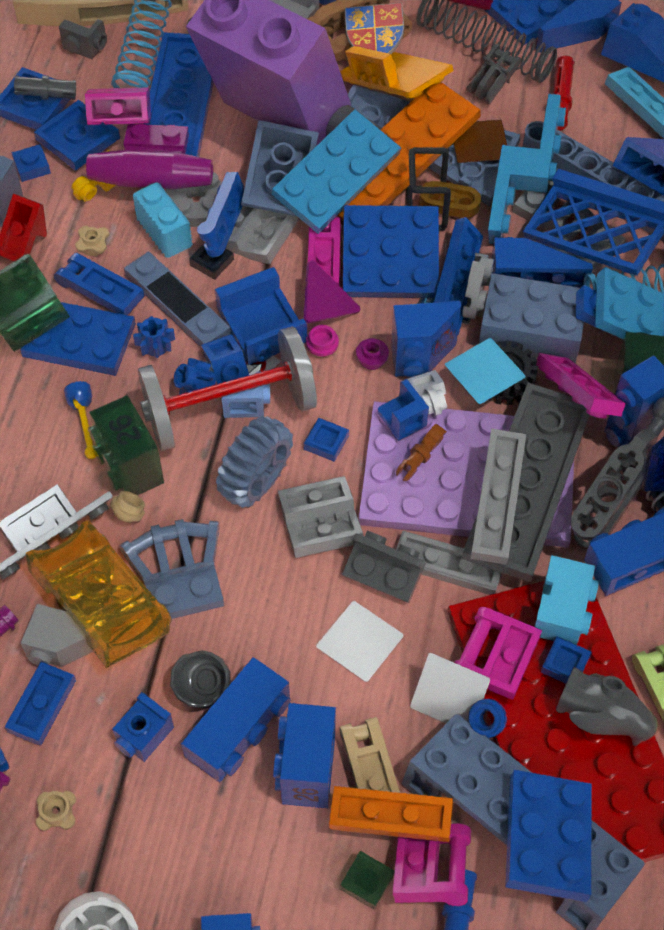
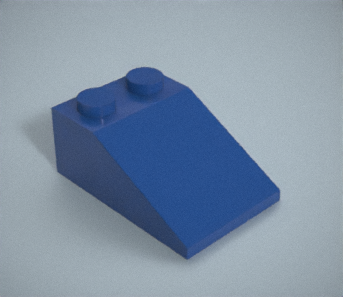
(637, 41)

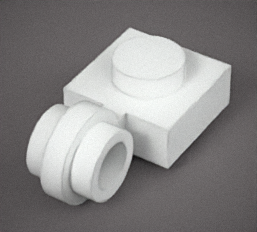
(432, 391)

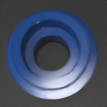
(477, 721)

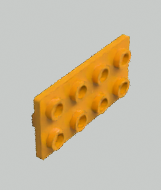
(393, 72)

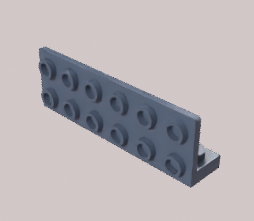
(478, 780)

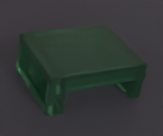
(27, 303)

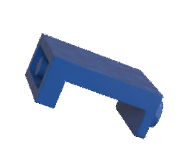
(256, 313)

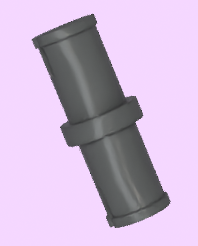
(45, 87)

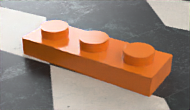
(391, 813)

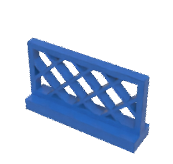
(609, 203)

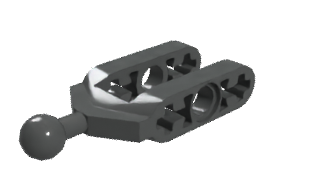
(634, 463)

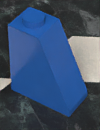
(643, 161)

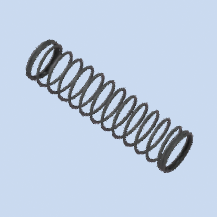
(539, 63)

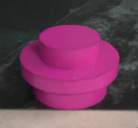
(322, 341)

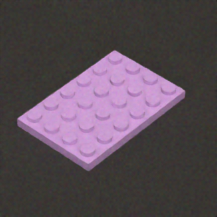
(446, 488)

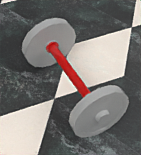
(295, 368)

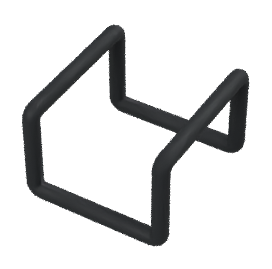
(430, 190)

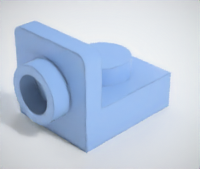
(246, 403)

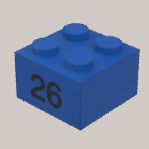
(305, 755)

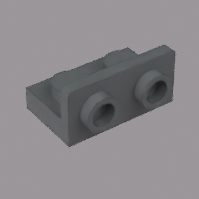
(384, 567)

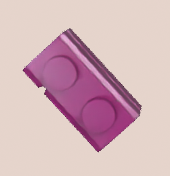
(118, 106)

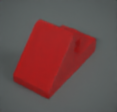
(21, 225)

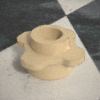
(92, 240)
(47, 802)

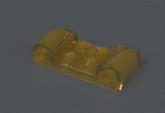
(100, 594)

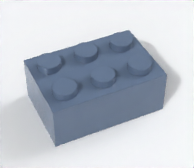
(533, 315)

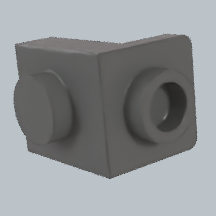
(82, 39)

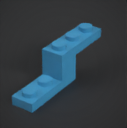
(526, 168)

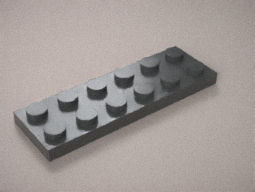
(552, 439)

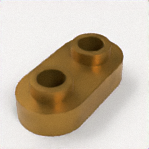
(463, 201)

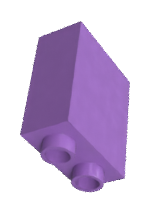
(269, 62)

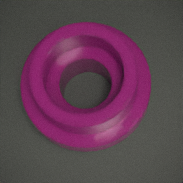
(372, 360)

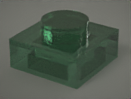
(367, 880)

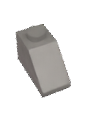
(53, 638)

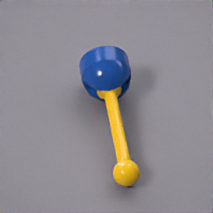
(78, 397)

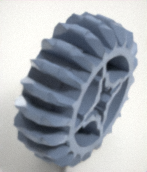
(254, 461)

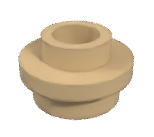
(128, 506)

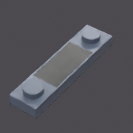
(176, 300)

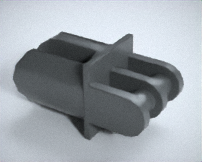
(492, 75)

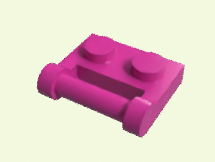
(510, 652)
(418, 869)

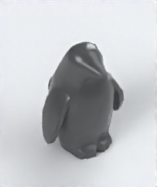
(606, 707)

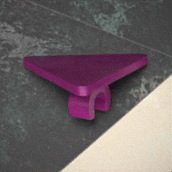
(325, 297)

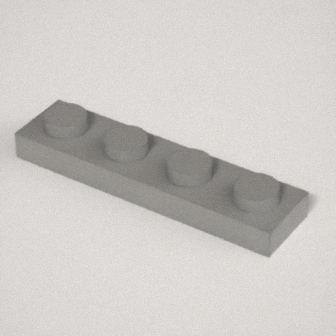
(498, 497)

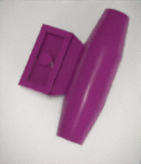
(149, 157)

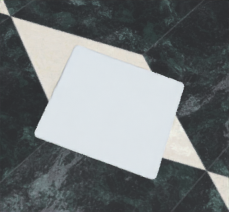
(360, 641)
(447, 689)

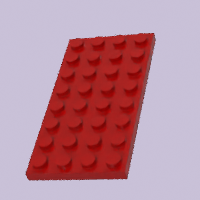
(623, 776)

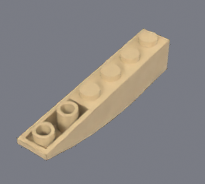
(87, 11)

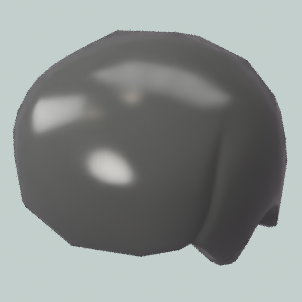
(200, 678)

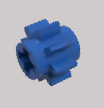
(154, 337)
(193, 376)

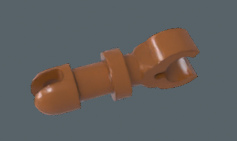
(421, 452)

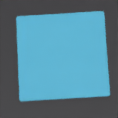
(485, 370)

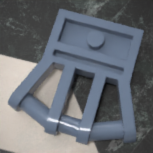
(185, 588)

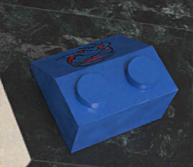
(423, 335)

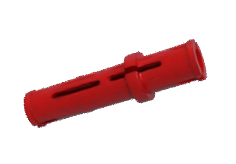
(563, 84)

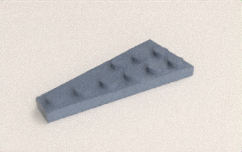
(478, 175)

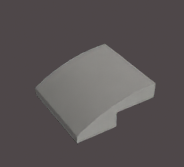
(260, 233)
(319, 516)

